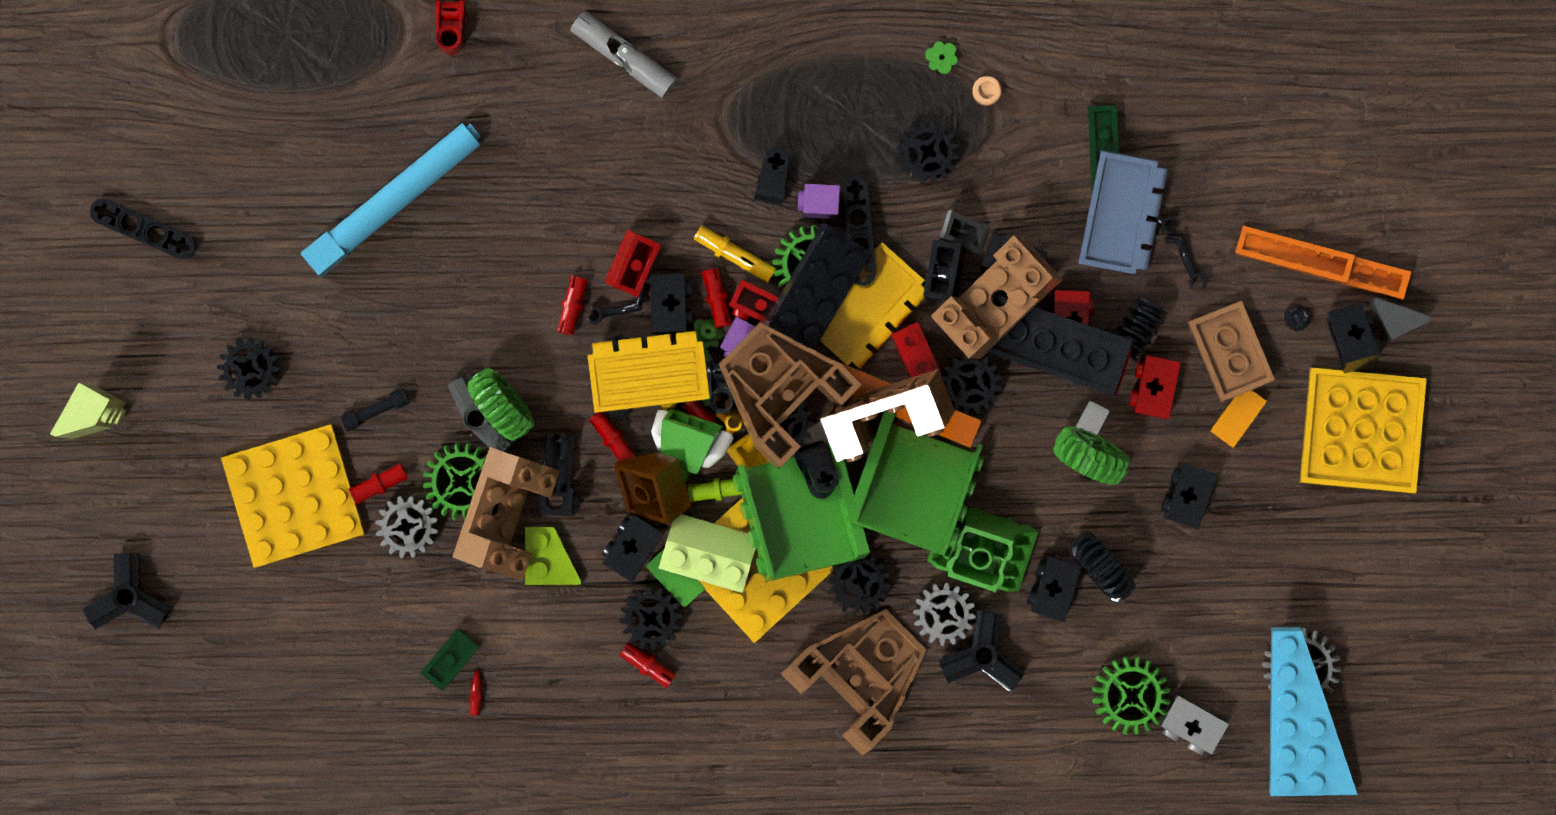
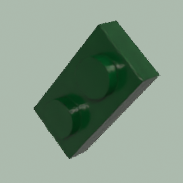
(450, 659)

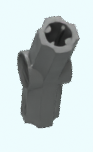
(466, 406)

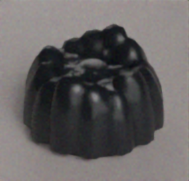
(1297, 317)

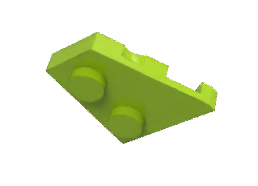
(549, 559)

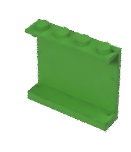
(914, 487)
(794, 528)

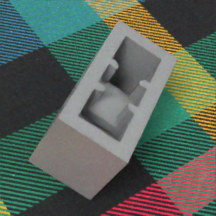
(1209, 731)

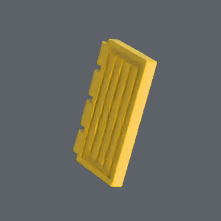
(867, 310)
(648, 375)

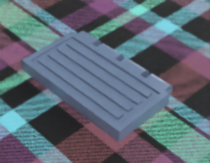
(1119, 212)

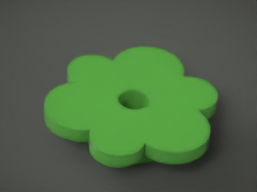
(948, 51)
(710, 339)

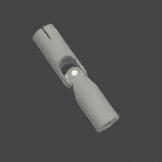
(636, 63)

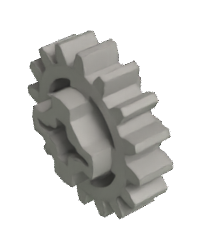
(409, 540)
(937, 626)

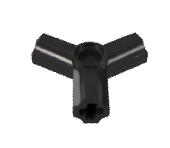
(111, 606)
(998, 668)

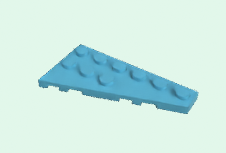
(1303, 738)

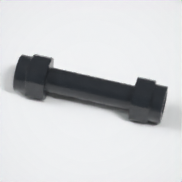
(353, 419)

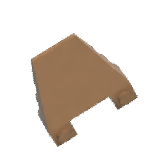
(772, 378)
(868, 668)

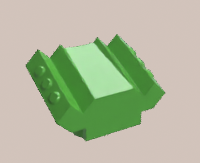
(988, 551)

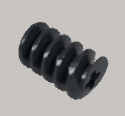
(1141, 324)

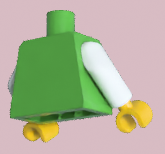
(691, 439)

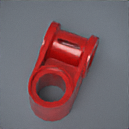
(450, 19)

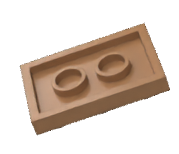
(1231, 351)

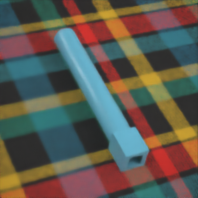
(335, 245)

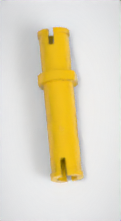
(734, 253)

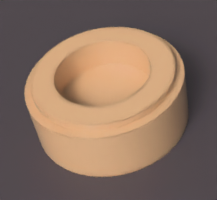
(986, 90)

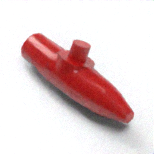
(475, 694)

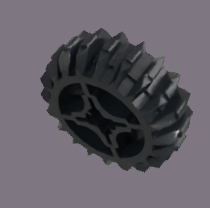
(1102, 567)

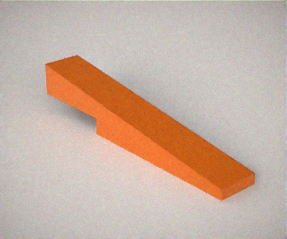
(1323, 263)
(960, 428)

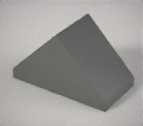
(964, 231)
(1395, 319)

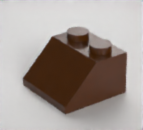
(653, 487)

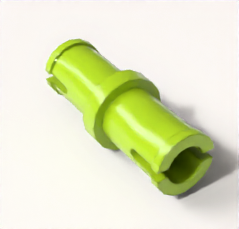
(712, 490)

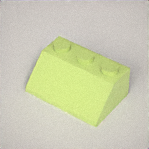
(88, 412)
(708, 553)

